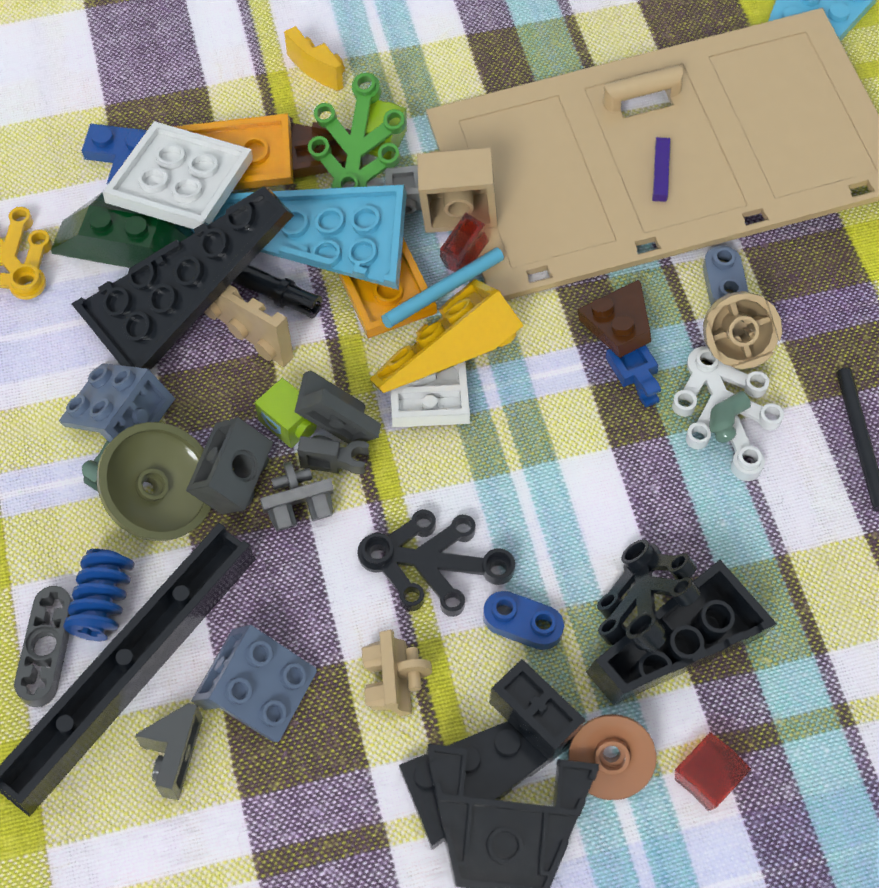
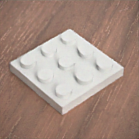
(178, 176)

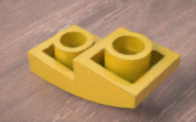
(314, 61)

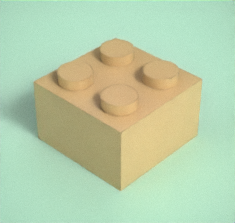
(456, 185)

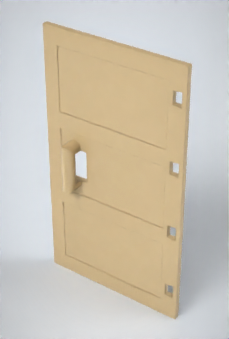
(753, 125)

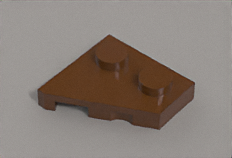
(302, 160)

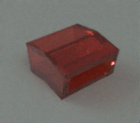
(464, 243)
(711, 771)

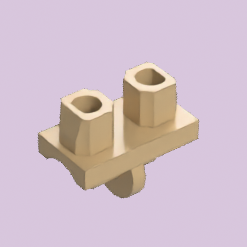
(400, 673)

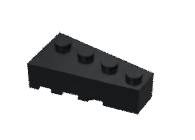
(695, 634)

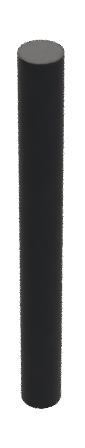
(860, 434)

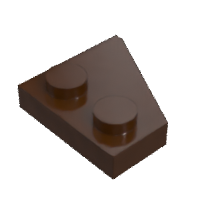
(619, 319)

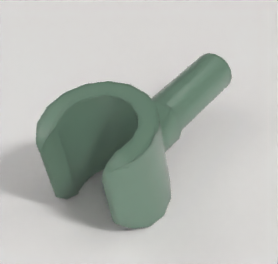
(89, 470)

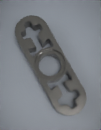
(26, 672)

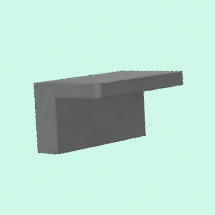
(334, 410)

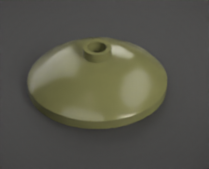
(164, 459)

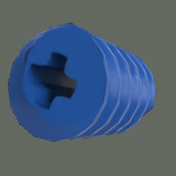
(96, 593)

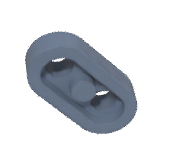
(723, 275)

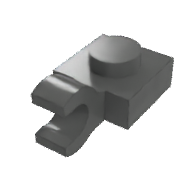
(326, 455)

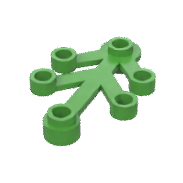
(357, 143)

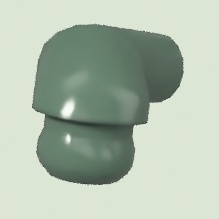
(723, 416)

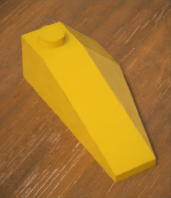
(470, 326)

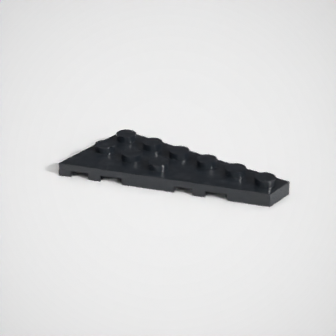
(173, 287)

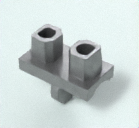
(280, 504)

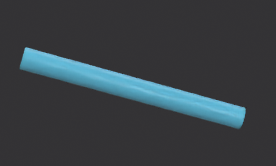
(442, 288)

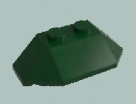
(114, 234)

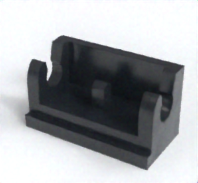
(535, 710)

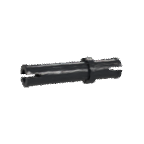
(280, 291)

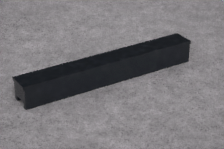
(122, 669)

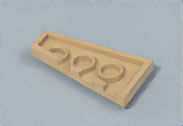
(249, 321)

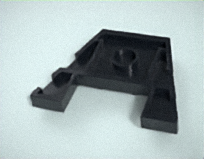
(501, 840)

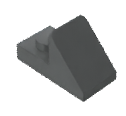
(176, 738)

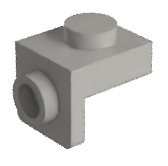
(409, 178)

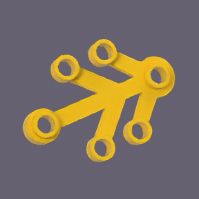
(29, 271)

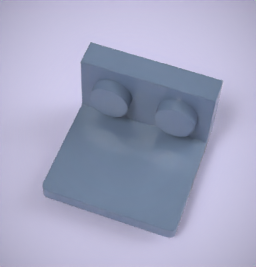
(117, 400)
(256, 682)

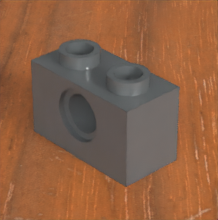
(215, 481)

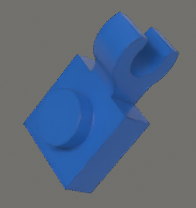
(637, 368)

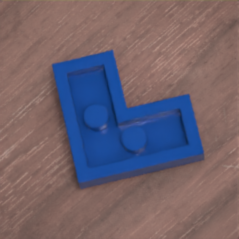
(110, 145)

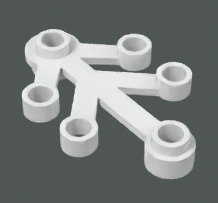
(713, 377)

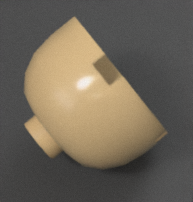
(742, 329)

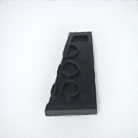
(494, 765)

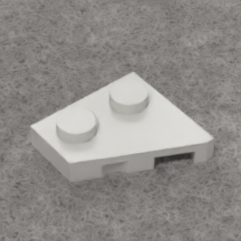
(433, 400)

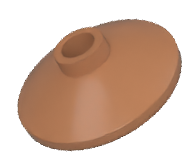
(624, 773)

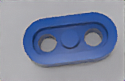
(521, 622)

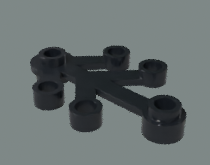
(429, 560)
(640, 562)

